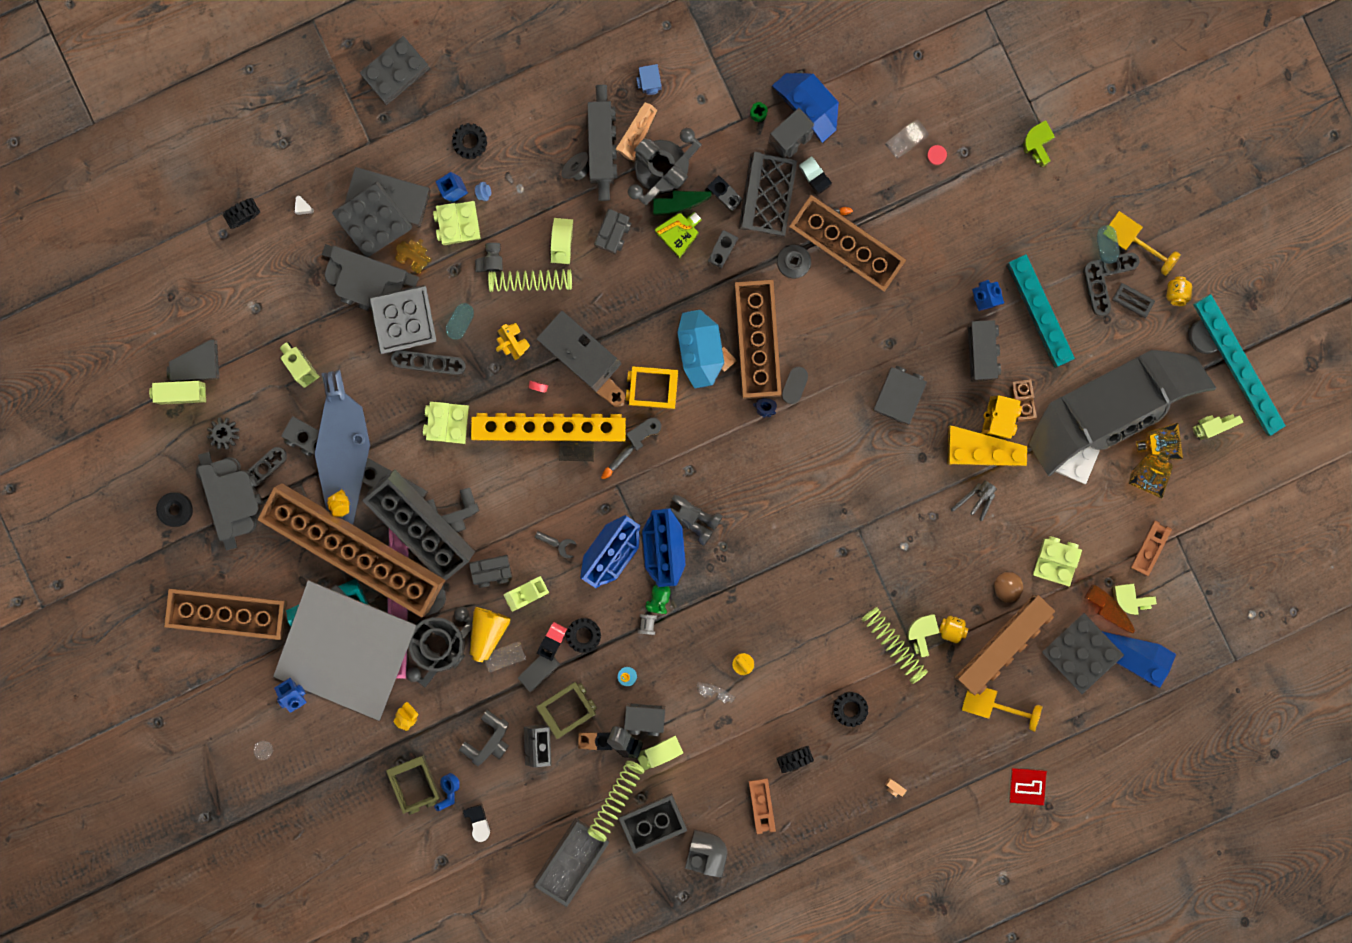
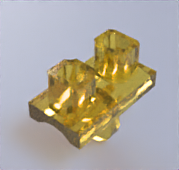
(415, 252)

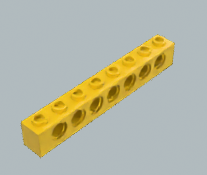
(480, 433)

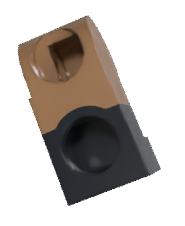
(594, 740)

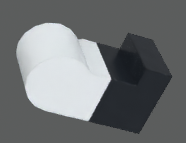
(479, 822)

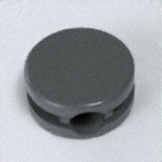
(1201, 339)

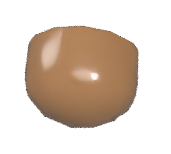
(1008, 587)

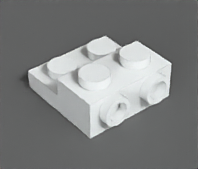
(1079, 465)

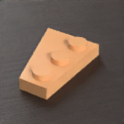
(637, 131)

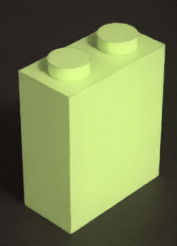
(178, 392)

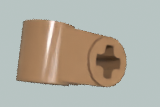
(607, 392)

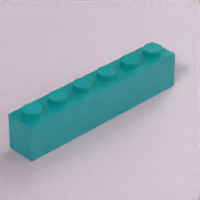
(1040, 311)

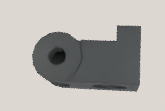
(722, 249)
(649, 427)

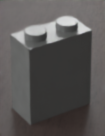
(900, 395)

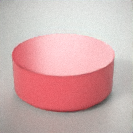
(936, 155)
(538, 386)

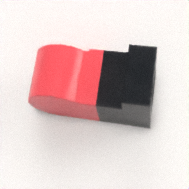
(552, 641)

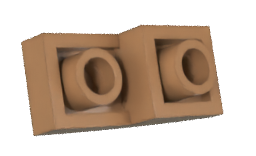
(1024, 392)

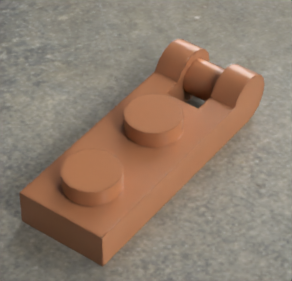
(1151, 548)
(762, 805)

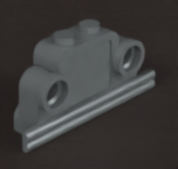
(362, 277)
(230, 497)

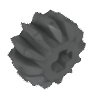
(225, 440)

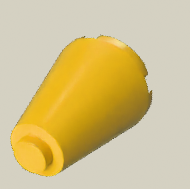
(486, 632)

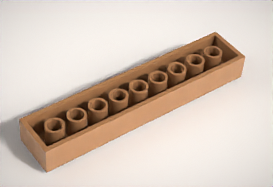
(351, 550)

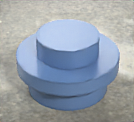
(483, 191)

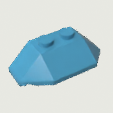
(700, 348)

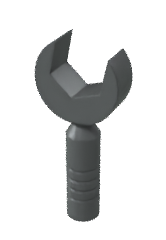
(554, 542)

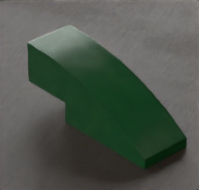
(681, 202)

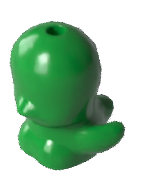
(660, 598)

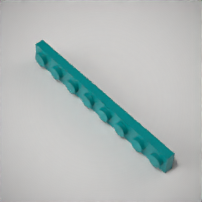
(1239, 365)

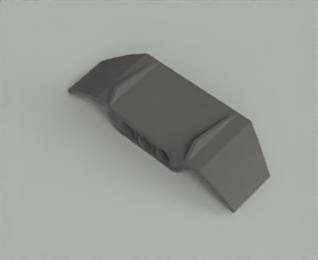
(1116, 405)

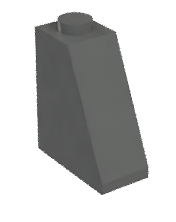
(195, 364)

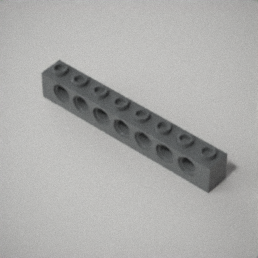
(296, 427)

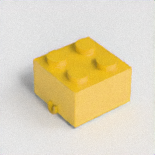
(1001, 417)

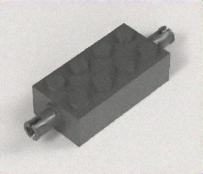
(601, 142)

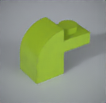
(1035, 139)

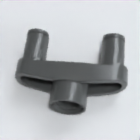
(456, 519)
(494, 746)

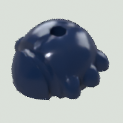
(765, 407)

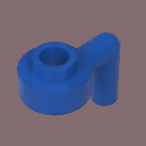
(449, 784)

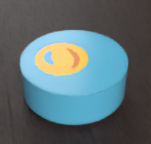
(627, 676)

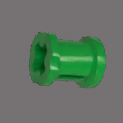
(756, 117)

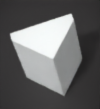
(302, 207)

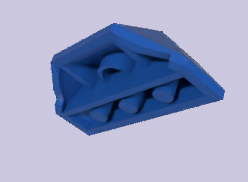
(813, 98)
(663, 547)
(610, 552)

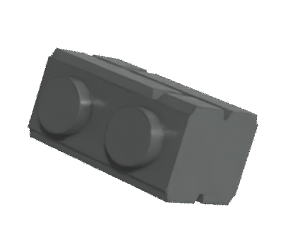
(612, 231)
(491, 570)
(537, 746)

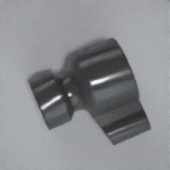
(491, 261)

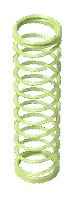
(492, 276)
(920, 673)
(636, 768)

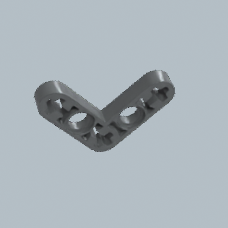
(1102, 272)

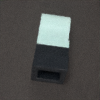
(815, 175)

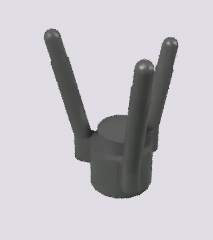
(986, 491)

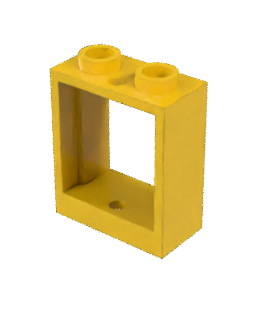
(630, 394)

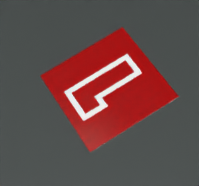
(1028, 786)

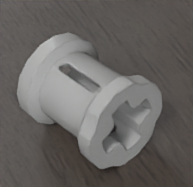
(647, 624)

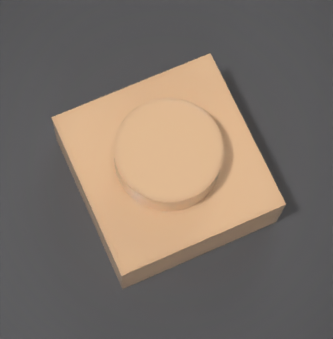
(729, 360)
(894, 788)

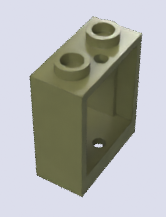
(549, 719)
(413, 808)

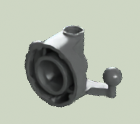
(655, 180)
(433, 661)

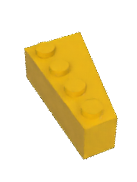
(979, 449)

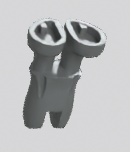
(690, 514)

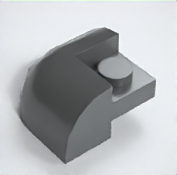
(707, 854)

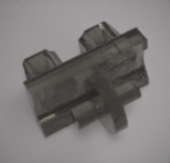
(576, 451)

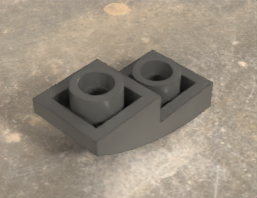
(538, 671)

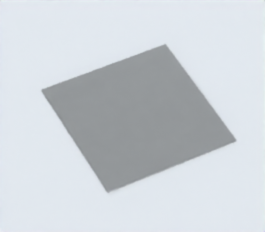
(344, 650)

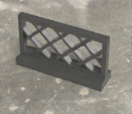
(751, 192)

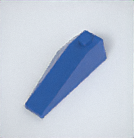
(1144, 658)

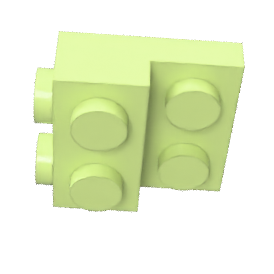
(457, 223)
(446, 422)
(1212, 426)
(1057, 561)

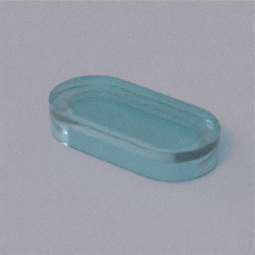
(1108, 244)
(460, 321)

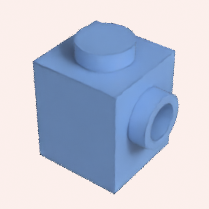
(649, 79)

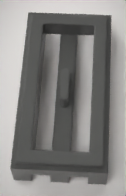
(1129, 306)

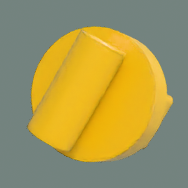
(338, 504)
(743, 664)
(405, 717)

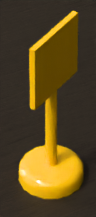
(1126, 234)
(983, 705)

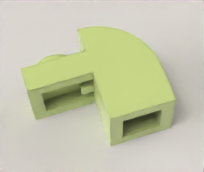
(561, 240)
(526, 593)
(1126, 598)
(921, 628)
(660, 753)

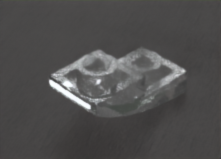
(907, 138)
(505, 656)
(709, 689)

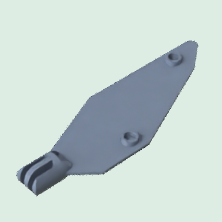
(341, 444)

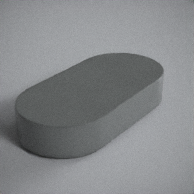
(795, 385)

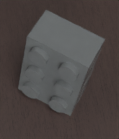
(394, 70)
(791, 134)
(983, 351)
(644, 718)
(652, 823)

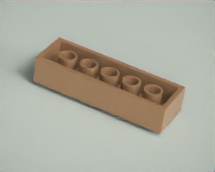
(847, 243)
(757, 339)
(225, 614)
(1005, 644)

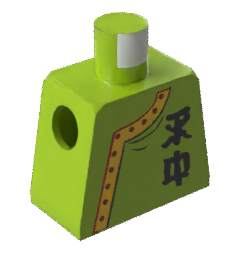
(679, 232)

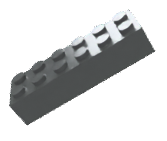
(418, 525)

